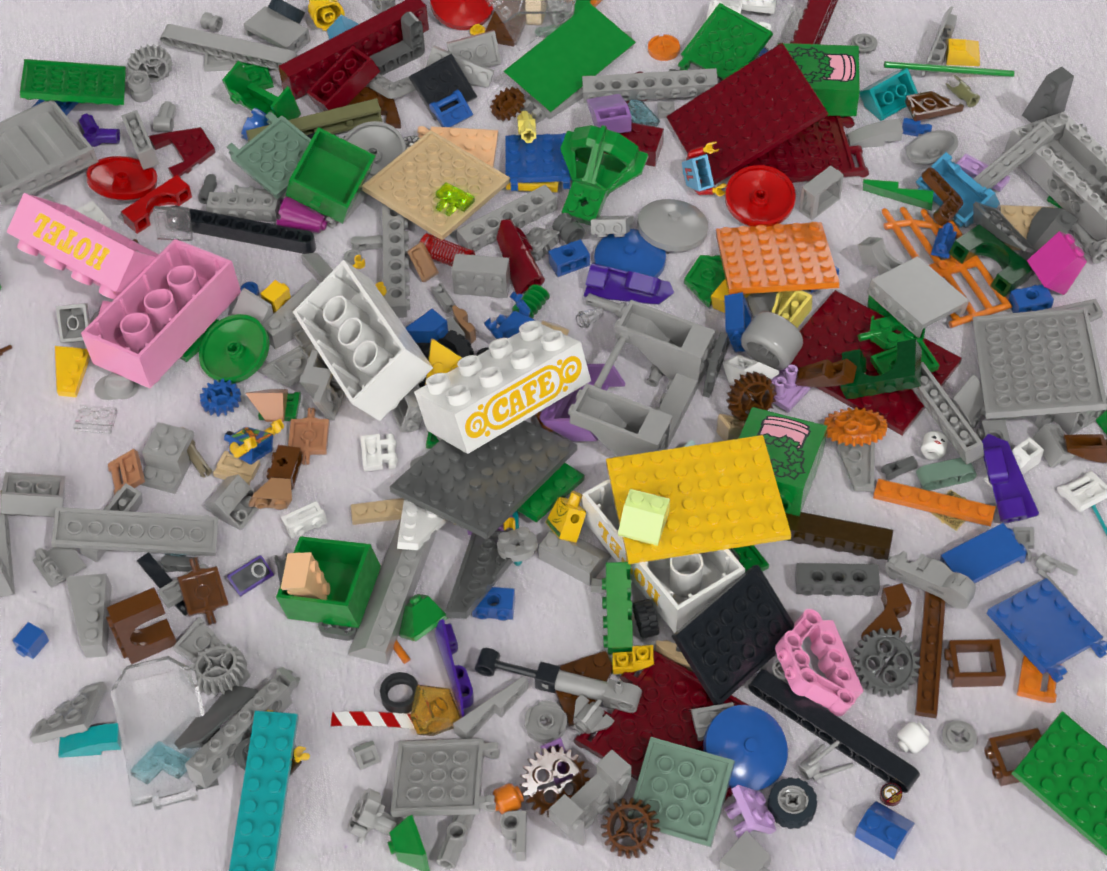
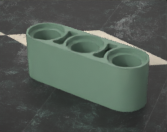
(945, 474)

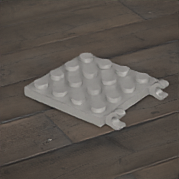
(441, 777)

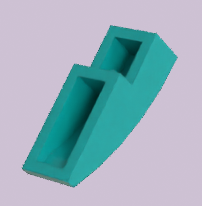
(91, 742)

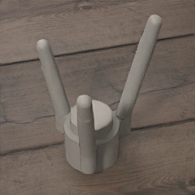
(1048, 564)
(811, 766)

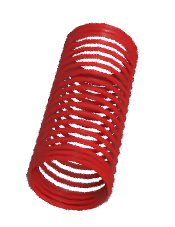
(430, 244)

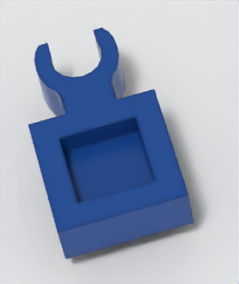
(914, 128)

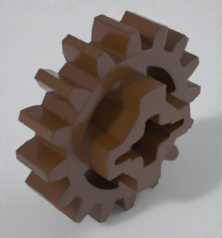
(507, 103)

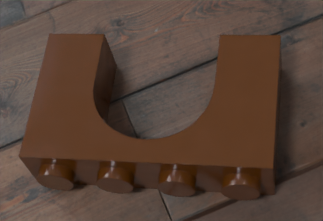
(133, 612)

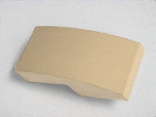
(670, 651)

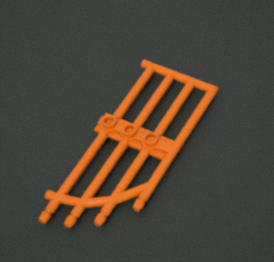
(947, 267)

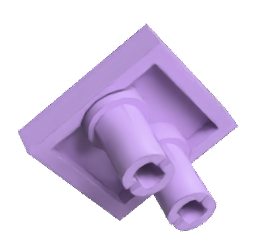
(787, 391)
(753, 807)

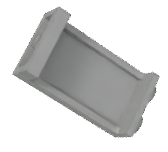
(277, 30)

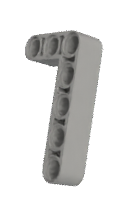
(6, 567)

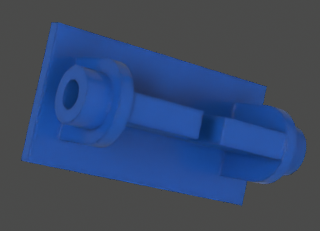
(944, 241)

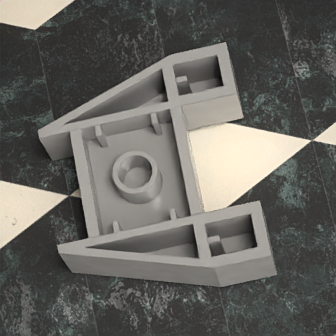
(594, 798)

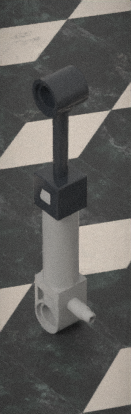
(551, 678)

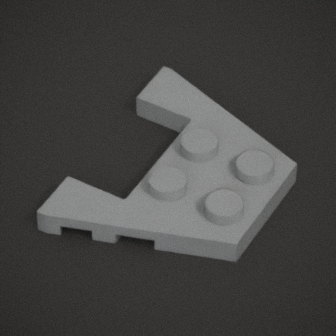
(290, 366)

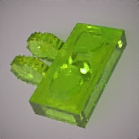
(455, 197)

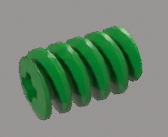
(534, 298)

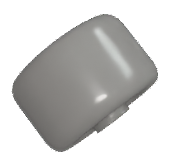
(772, 340)

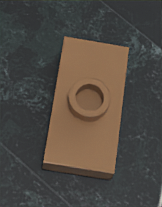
(422, 262)

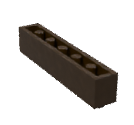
(840, 535)

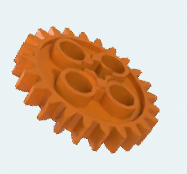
(855, 426)

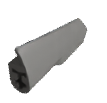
(945, 31)

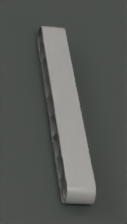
(225, 47)

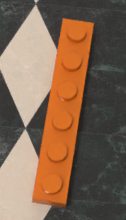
(934, 502)

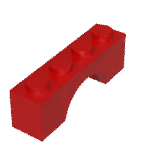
(172, 192)

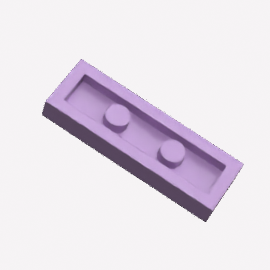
(974, 167)

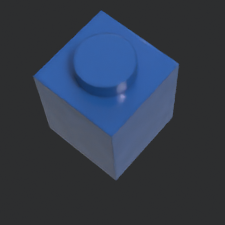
(30, 641)

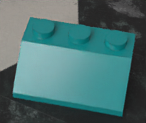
(888, 94)

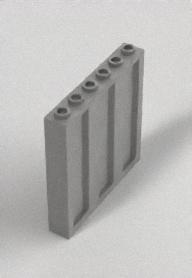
(39, 150)

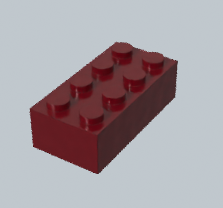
(343, 80)
(649, 140)

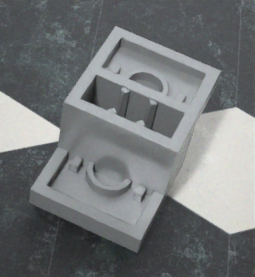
(322, 385)
(1069, 422)
(166, 457)

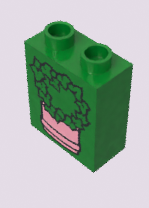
(831, 74)
(794, 452)

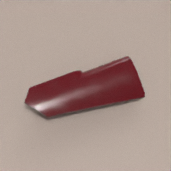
(517, 248)

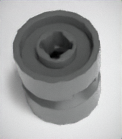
(568, 228)

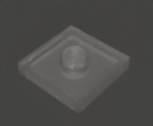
(173, 223)

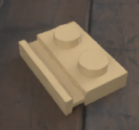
(230, 466)

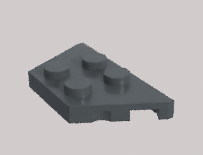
(715, 362)

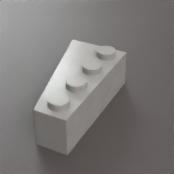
(283, 322)
(89, 601)

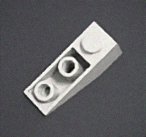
(1027, 456)

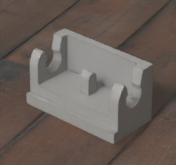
(1052, 441)

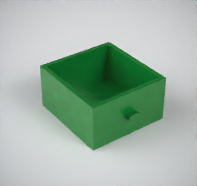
(330, 175)
(349, 570)

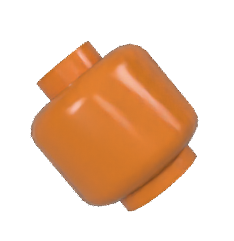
(508, 798)

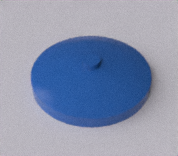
(630, 254)
(752, 741)

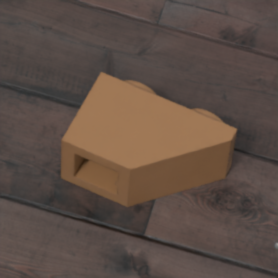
(273, 494)

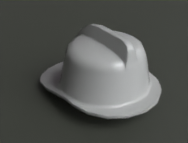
(115, 387)

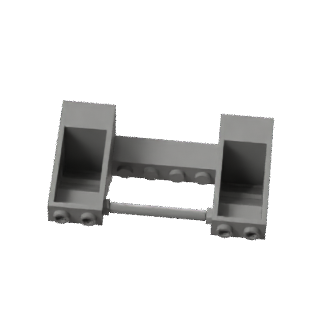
(677, 350)

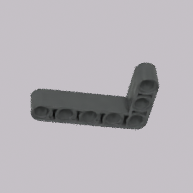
(404, 51)

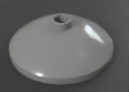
(931, 146)

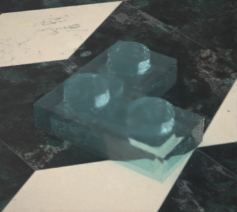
(642, 114)
(160, 758)

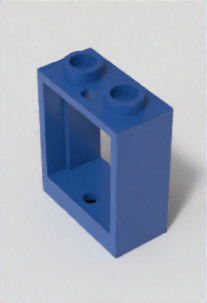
(736, 319)

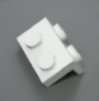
(304, 519)

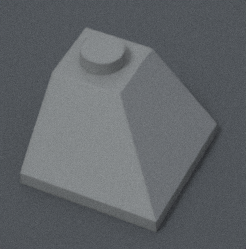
(72, 321)

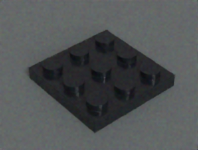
(440, 81)

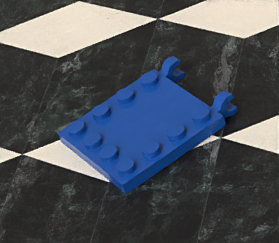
(1046, 628)

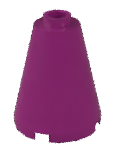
(300, 216)

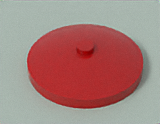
(461, 13)
(121, 178)
(760, 196)

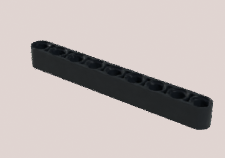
(252, 231)
(832, 729)

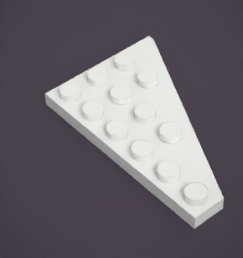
(417, 526)

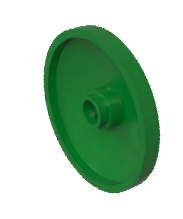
(234, 348)

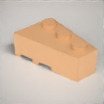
(303, 577)

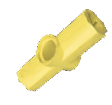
(526, 126)

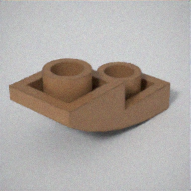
(461, 318)

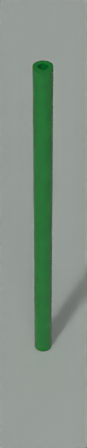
(951, 69)

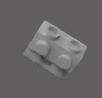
(611, 225)

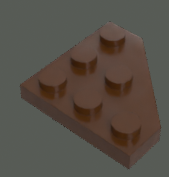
(594, 666)

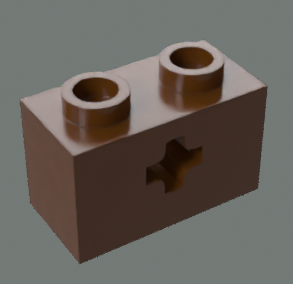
(285, 463)

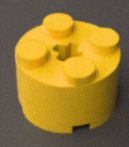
(325, 12)

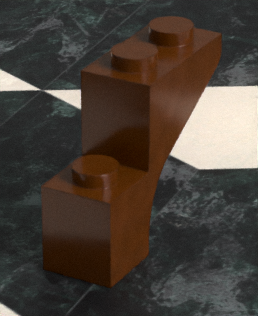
(896, 605)

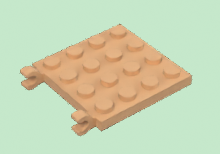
(477, 142)

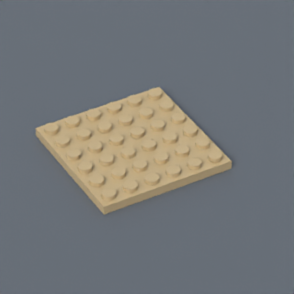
(416, 174)

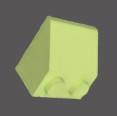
(644, 517)

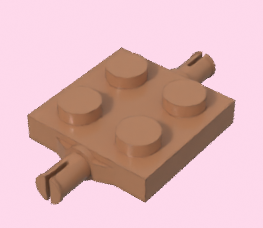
(309, 435)

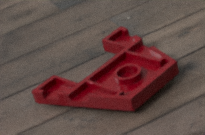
(190, 144)

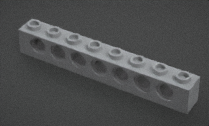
(650, 85)
(395, 261)

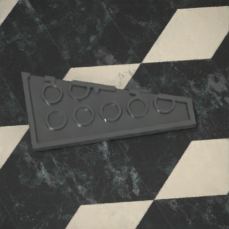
(477, 575)

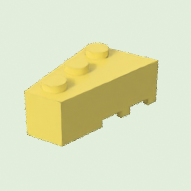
(793, 306)

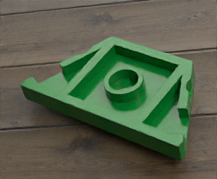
(705, 277)

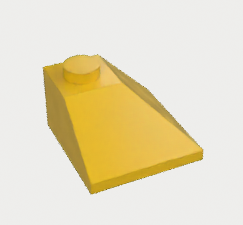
(962, 52)

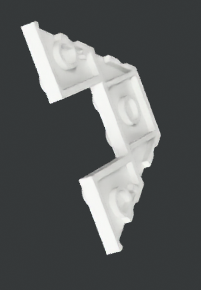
(763, 6)

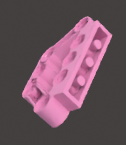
(842, 684)

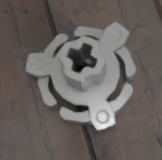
(370, 814)

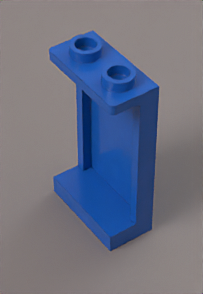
(985, 554)

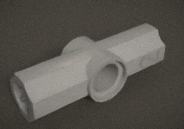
(452, 845)

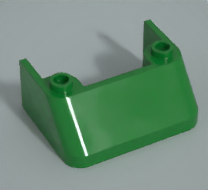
(252, 96)

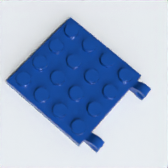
(536, 160)

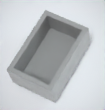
(481, 275)

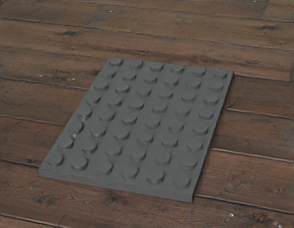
(488, 483)

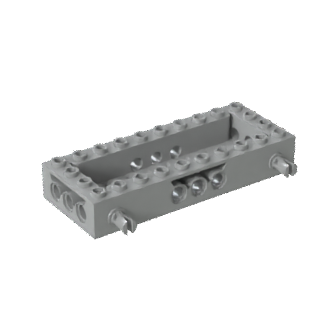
(1071, 172)

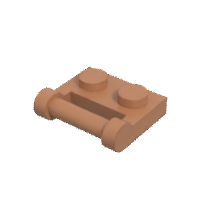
(130, 470)

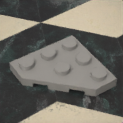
(71, 716)

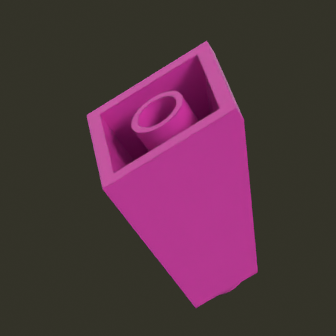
(1058, 262)

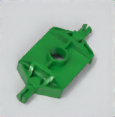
(882, 334)

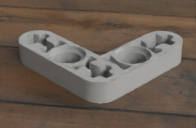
(391, 89)

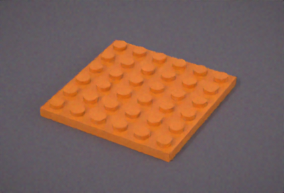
(776, 258)

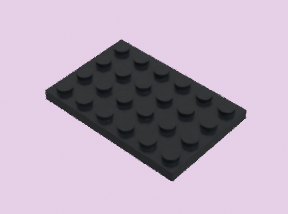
(734, 634)

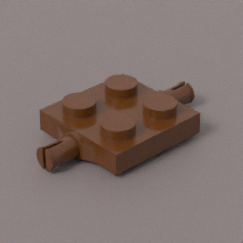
(202, 591)

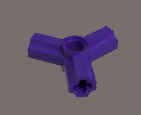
(96, 135)

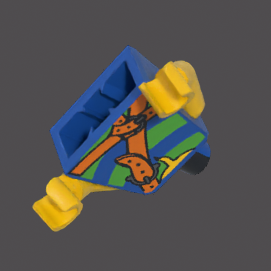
(251, 443)

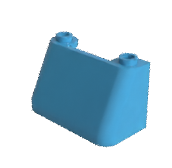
(964, 185)

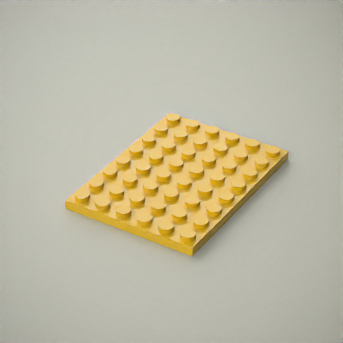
(717, 495)

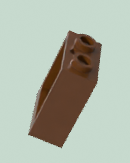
(975, 679)
(993, 754)

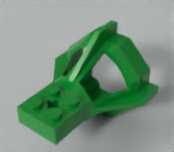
(596, 172)

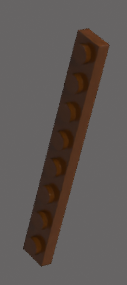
(930, 656)

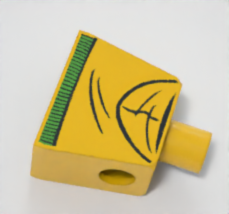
(567, 517)

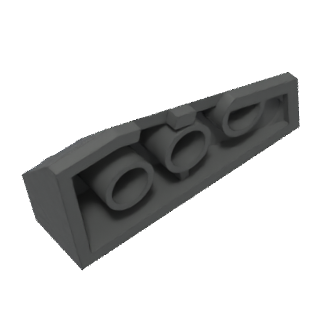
(1047, 224)

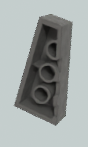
(1050, 96)

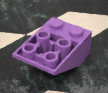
(611, 112)

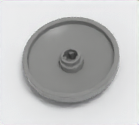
(379, 140)
(672, 225)

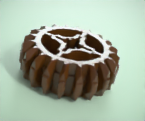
(758, 386)
(621, 832)

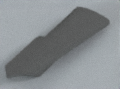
(206, 726)

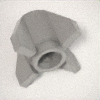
(589, 717)

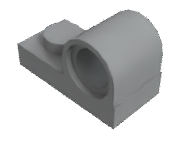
(516, 834)

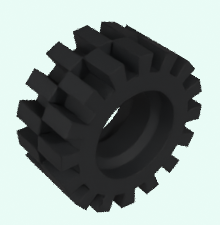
(646, 618)

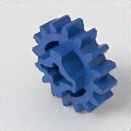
(220, 397)

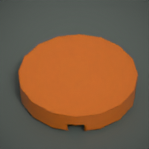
(664, 47)

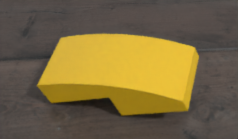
(638, 659)

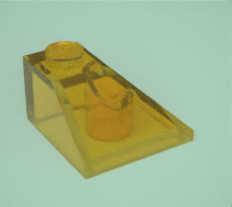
(433, 710)

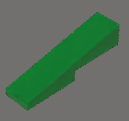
(890, 189)

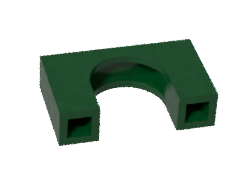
(981, 242)
(903, 375)

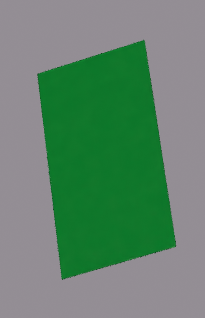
(574, 50)

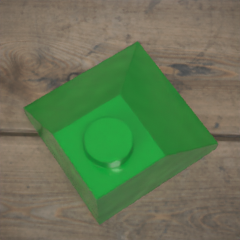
(420, 617)
(408, 845)

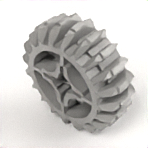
(152, 60)
(219, 668)

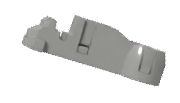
(932, 577)

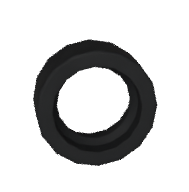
(391, 681)

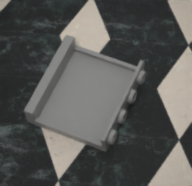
(916, 295)

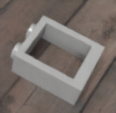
(821, 192)
(408, 412)

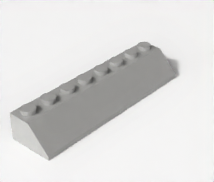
(388, 599)

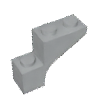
(875, 254)

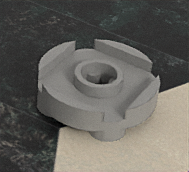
(508, 541)
(538, 713)

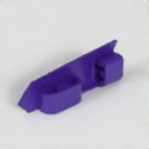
(626, 286)
(1008, 484)
(448, 646)

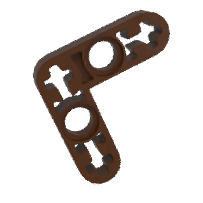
(951, 199)

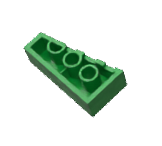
(618, 607)

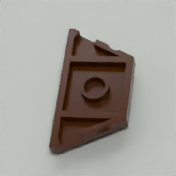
(930, 105)

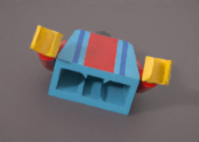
(698, 172)

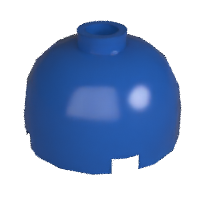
(257, 120)

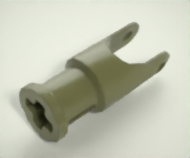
(964, 92)

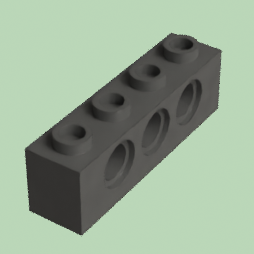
(846, 573)

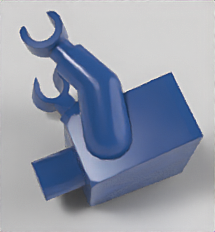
(510, 325)

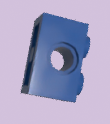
(569, 258)
(1030, 299)
(505, 605)

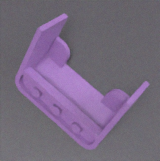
(557, 416)

